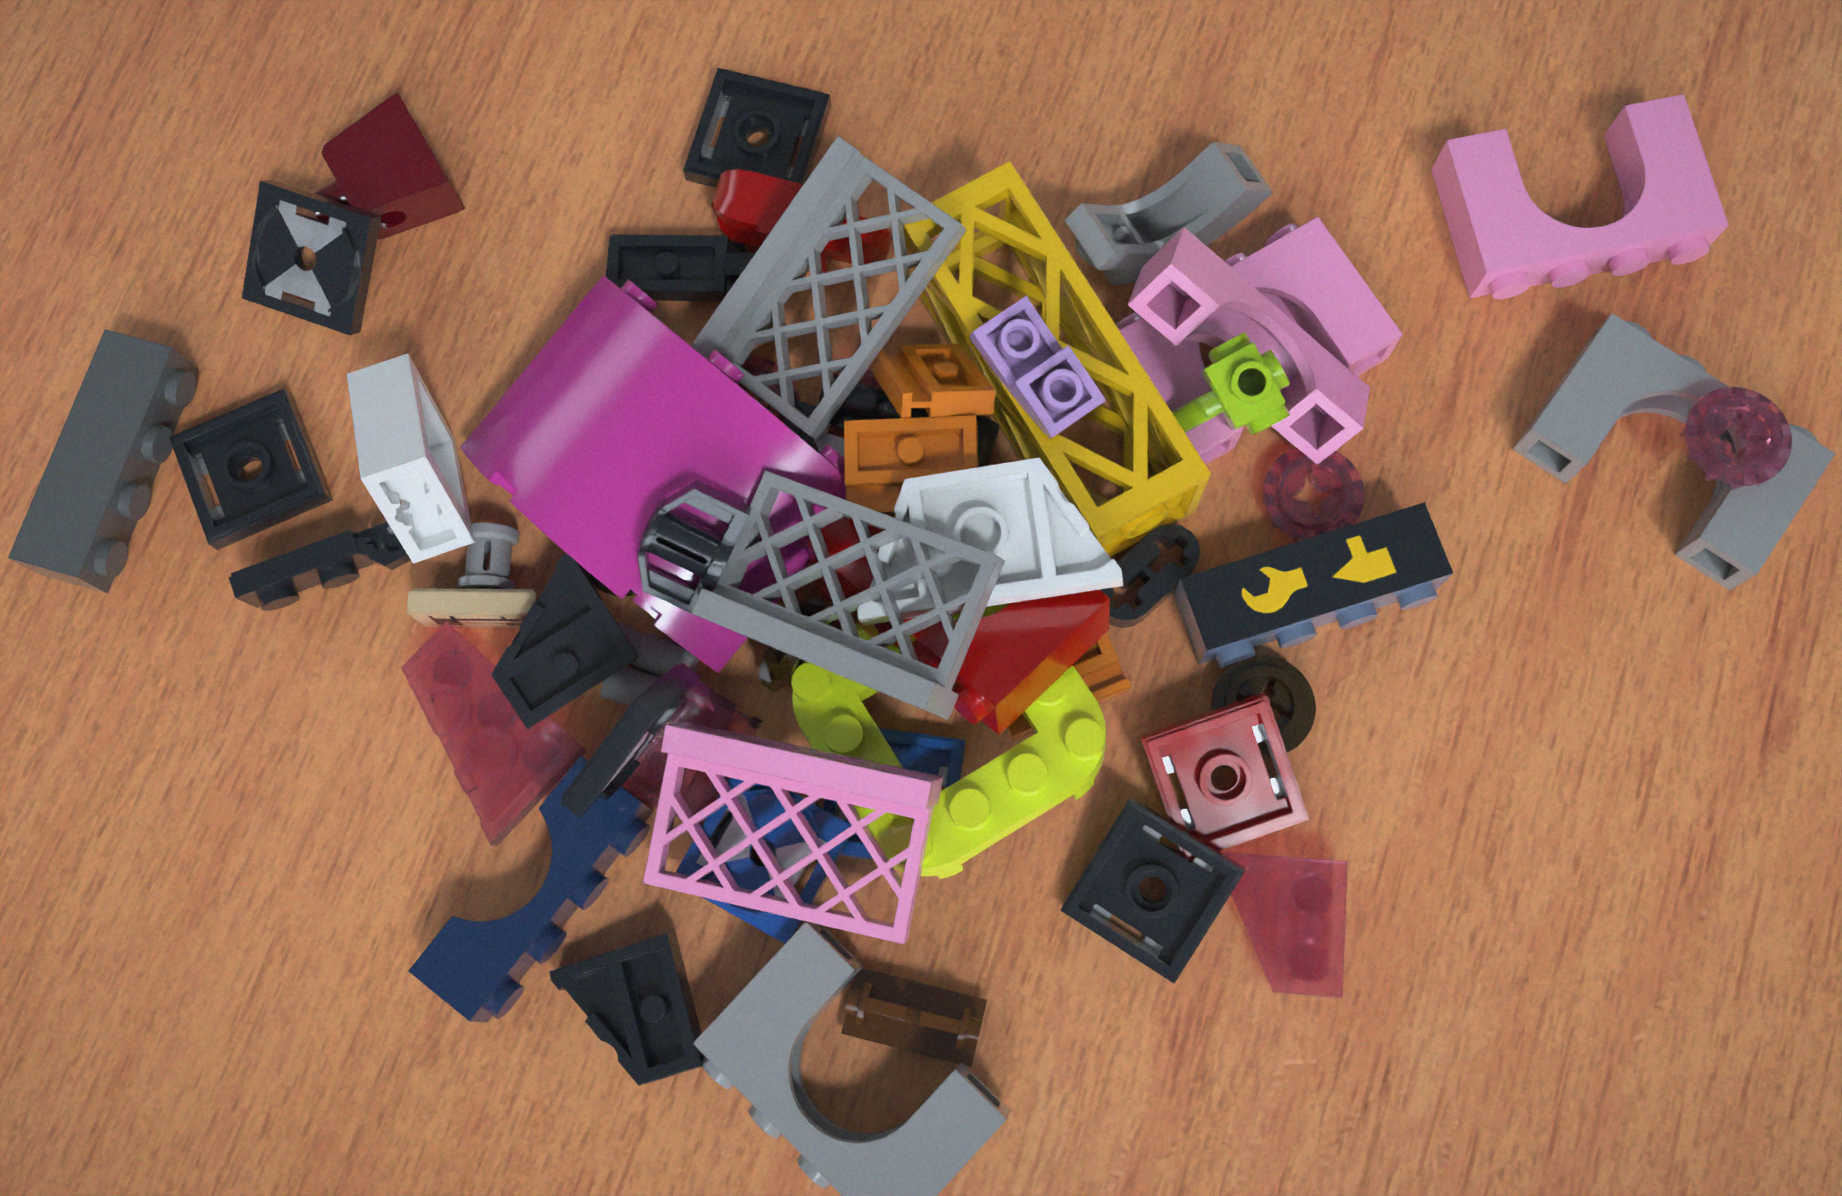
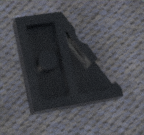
(562, 647)
(639, 1006)

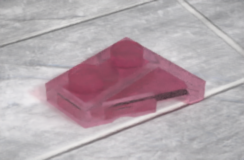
(1295, 920)

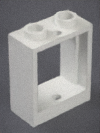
(410, 458)

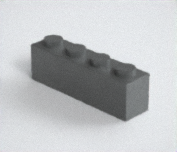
(105, 462)

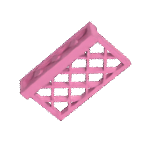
(803, 771)

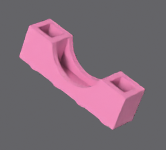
(1201, 299)

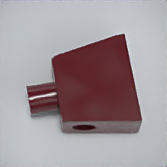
(388, 171)

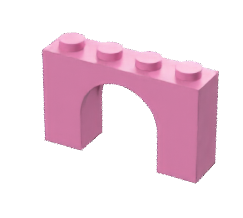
(1514, 245)
(1310, 283)

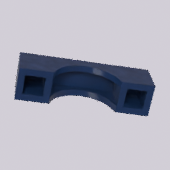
(482, 962)

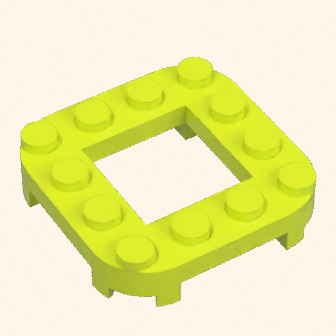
(986, 803)

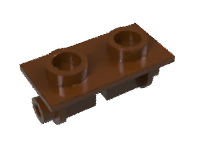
(914, 1016)

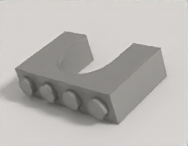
(1631, 373)
(759, 1051)

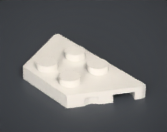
(1006, 512)

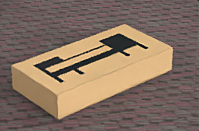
(471, 607)

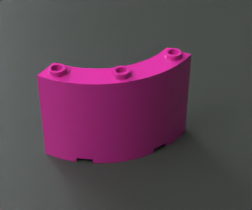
(624, 419)

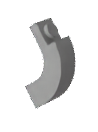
(1204, 198)

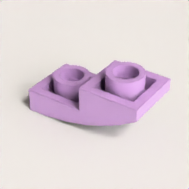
(1036, 369)

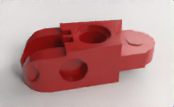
(752, 204)

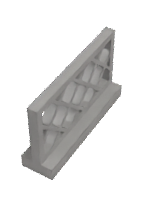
(794, 249)
(843, 650)

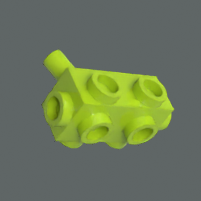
(1241, 387)

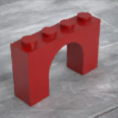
(1012, 651)

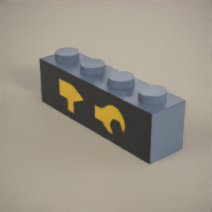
(1313, 584)

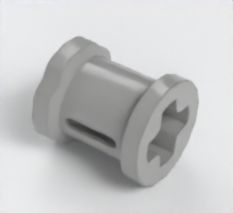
(494, 539)

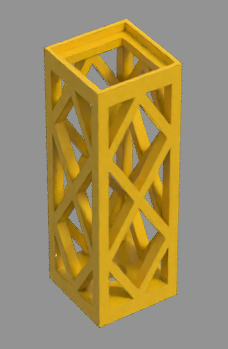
(1095, 340)

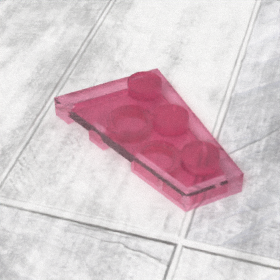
(490, 748)

